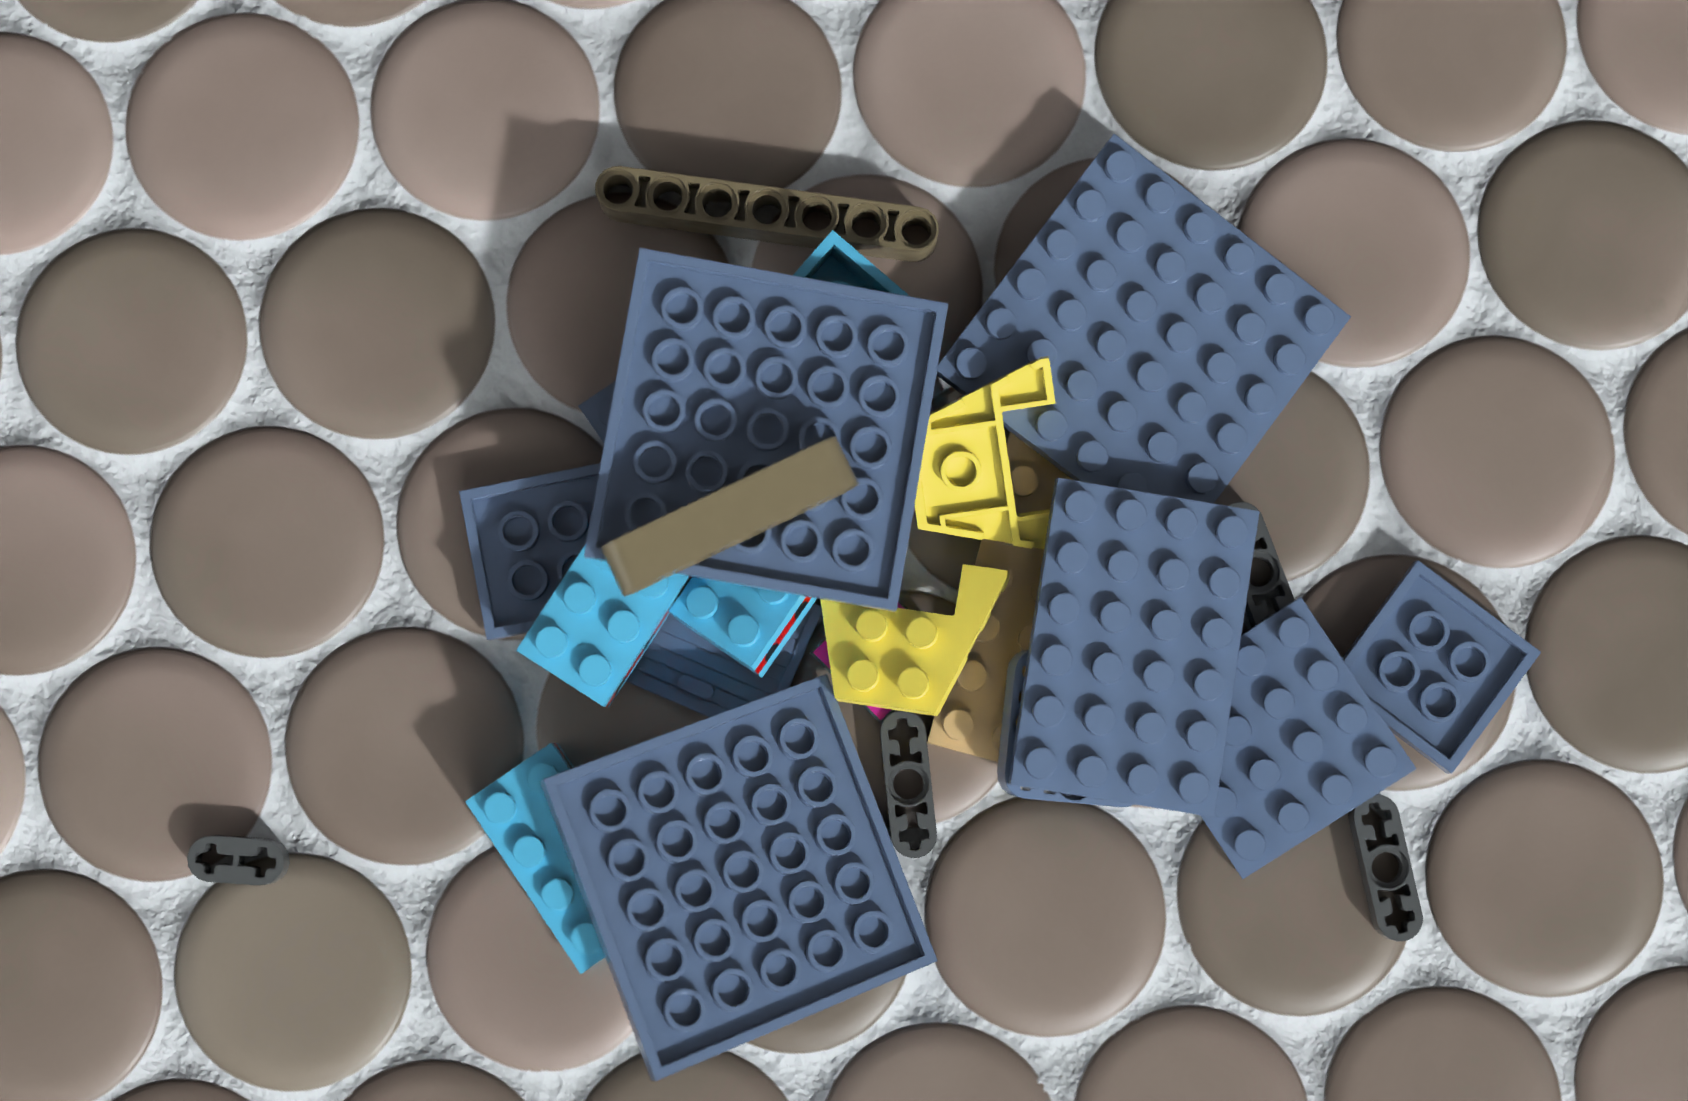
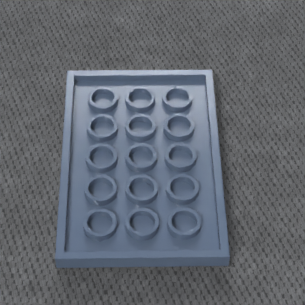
(1134, 647)

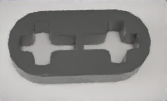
(238, 872)

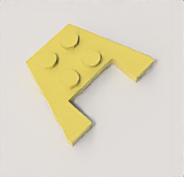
(966, 465)
(907, 655)

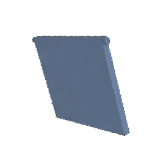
(707, 680)

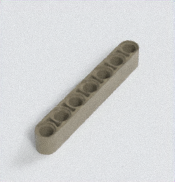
(745, 201)

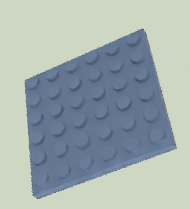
(1159, 334)
(747, 369)
(738, 875)

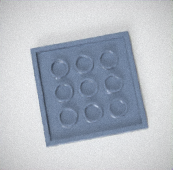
(1296, 742)

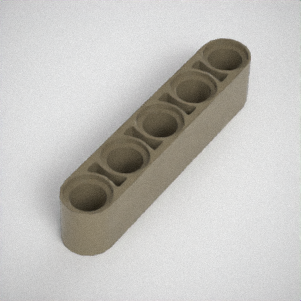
(729, 516)

